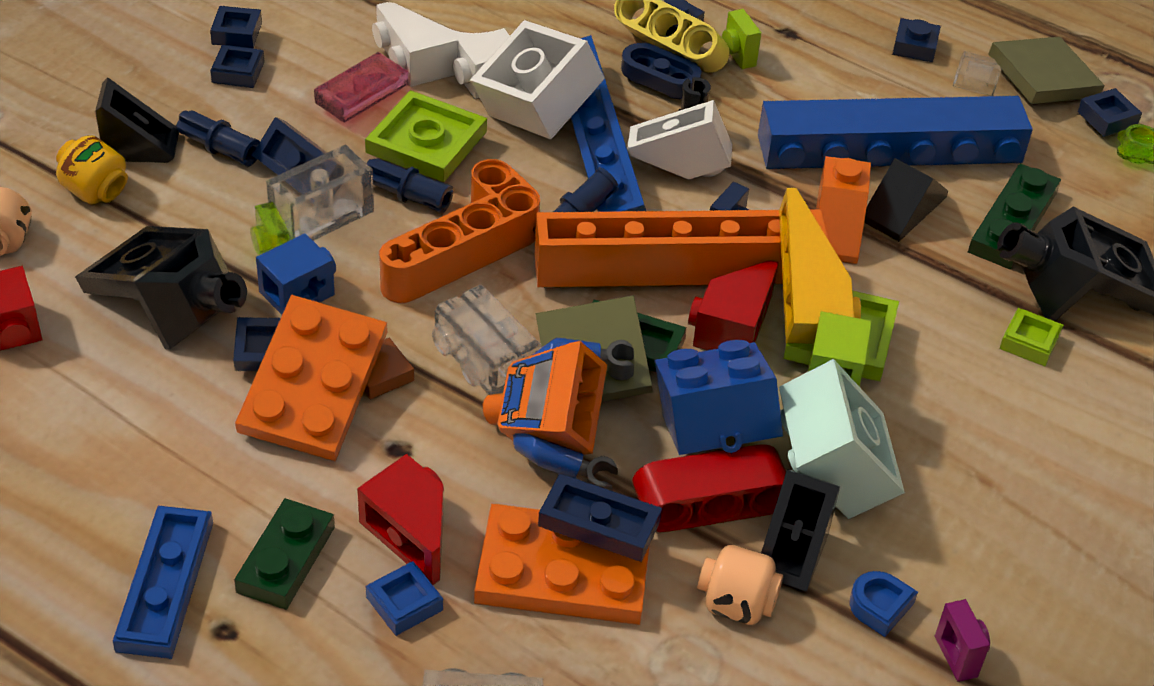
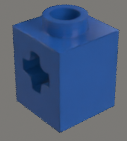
(297, 270)

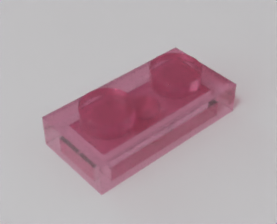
(361, 87)

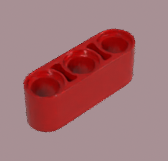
(712, 486)

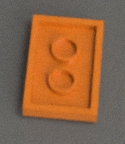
(312, 378)
(554, 573)

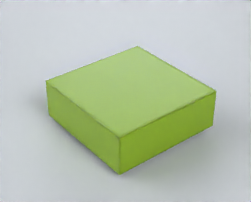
(1031, 336)

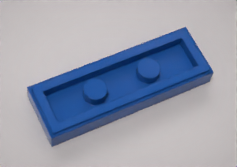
(163, 582)

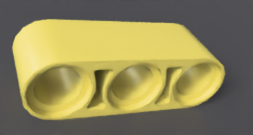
(685, 41)

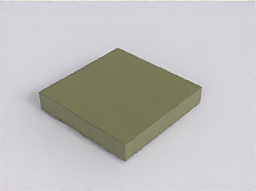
(1045, 69)
(603, 324)

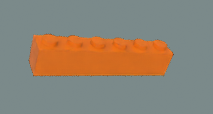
(654, 246)

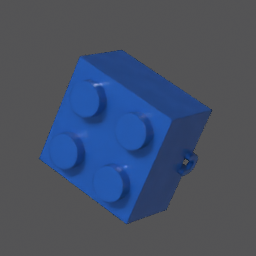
(718, 396)

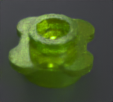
(1137, 144)

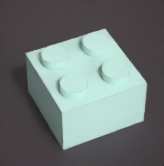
(840, 438)

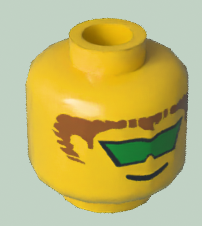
(91, 170)

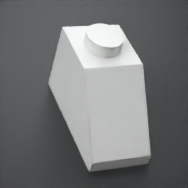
(684, 142)

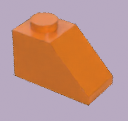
(843, 204)

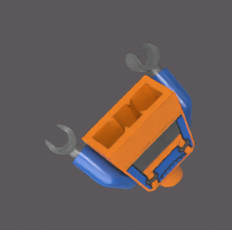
(555, 404)

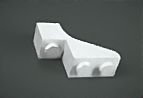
(431, 49)

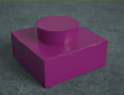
(962, 640)

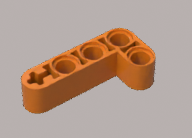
(465, 240)

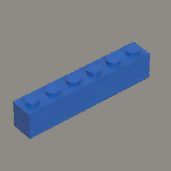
(906, 129)

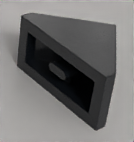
(133, 126)
(903, 200)
(800, 527)

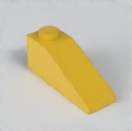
(810, 272)

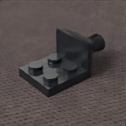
(1079, 255)
(173, 276)

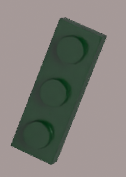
(1021, 201)

